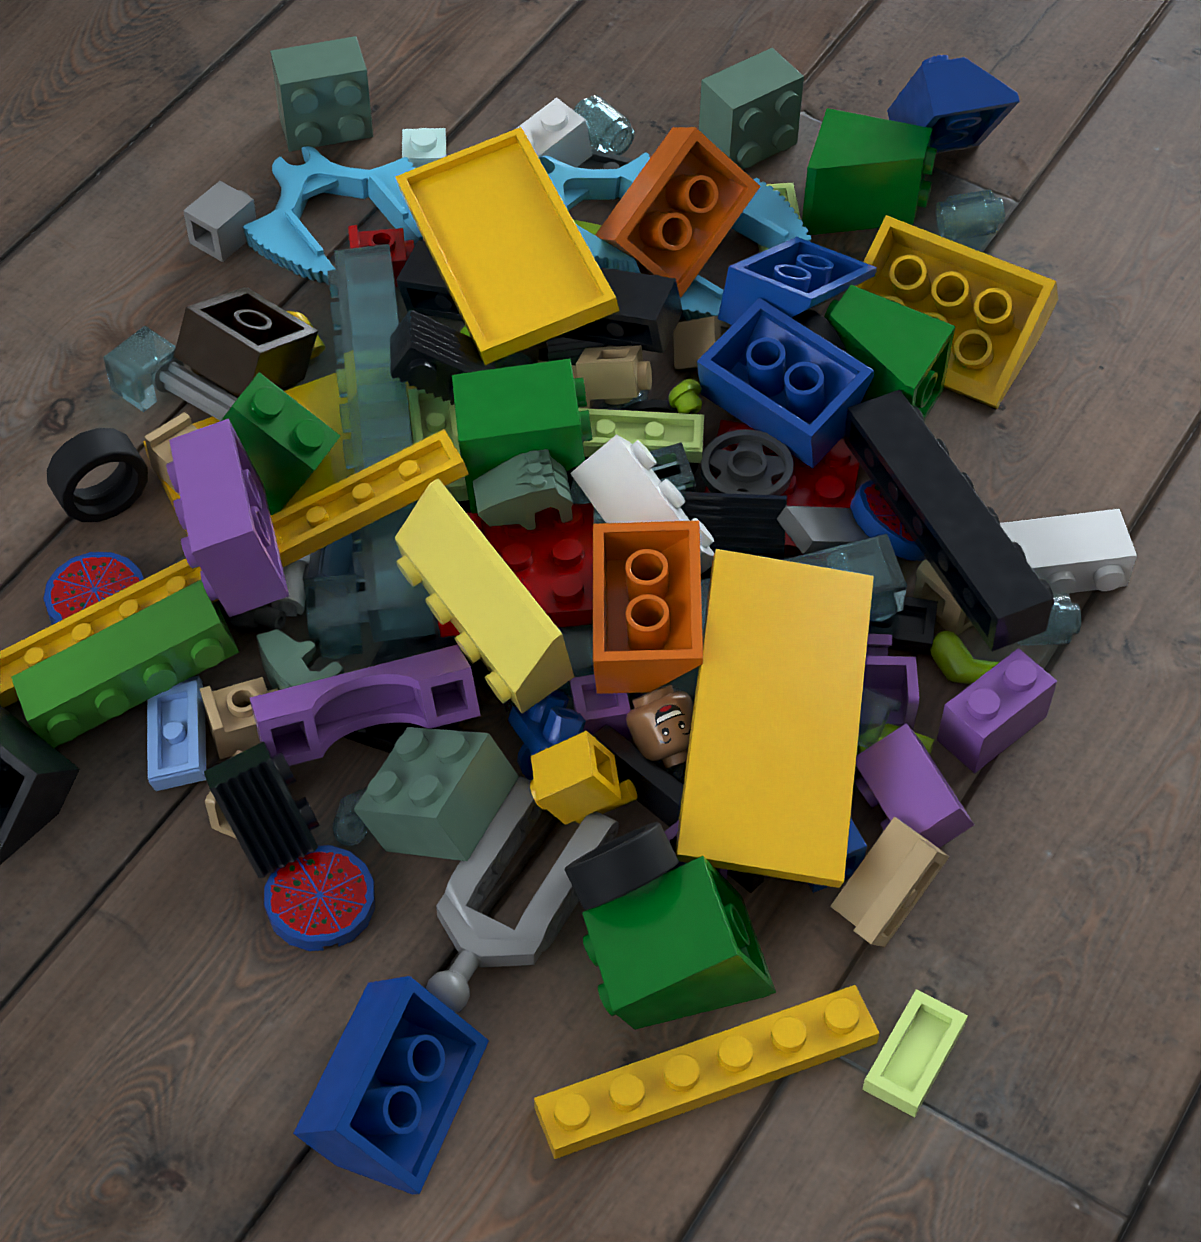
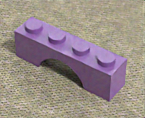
(416, 690)

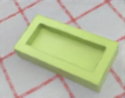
(915, 1053)

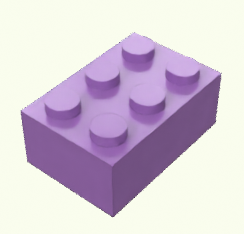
(226, 519)

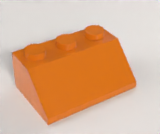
(679, 207)
(645, 604)

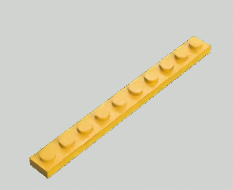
(298, 533)

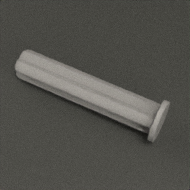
(193, 389)

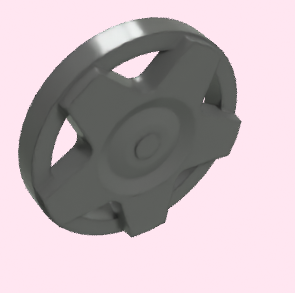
(747, 467)

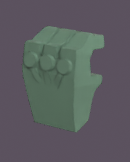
(521, 489)
(286, 660)

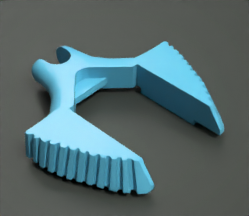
(596, 184)
(765, 221)
(285, 238)

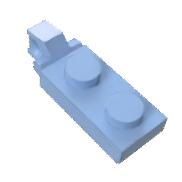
(176, 736)

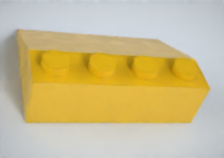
(990, 302)

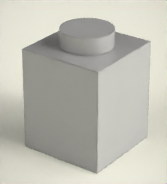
(218, 220)

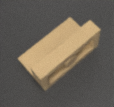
(889, 882)

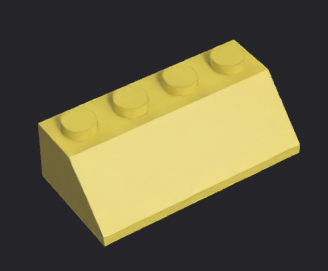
(482, 600)

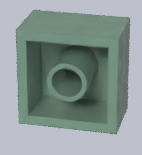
(322, 93)
(752, 108)
(437, 793)

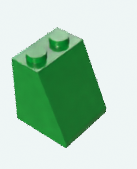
(866, 171)
(895, 341)
(519, 412)
(279, 438)
(676, 948)

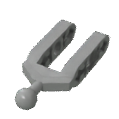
(486, 941)

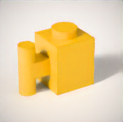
(578, 779)

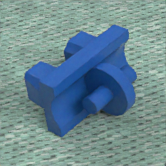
(544, 727)

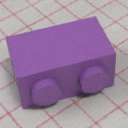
(996, 710)
(911, 787)

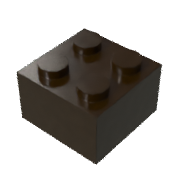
(244, 335)

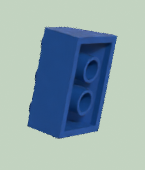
(955, 101)
(790, 278)
(783, 381)
(392, 1085)

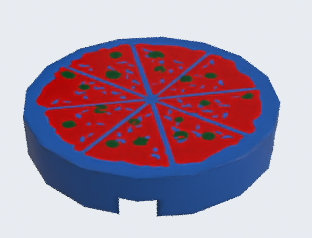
(877, 518)
(87, 581)
(320, 899)

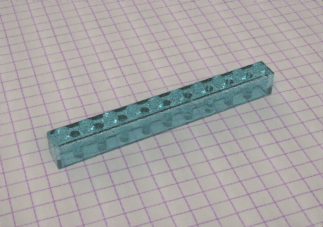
(379, 428)

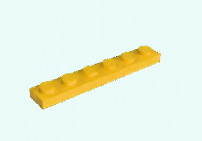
(705, 1071)

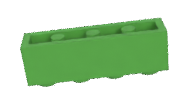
(124, 665)

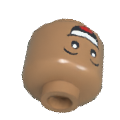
(662, 725)

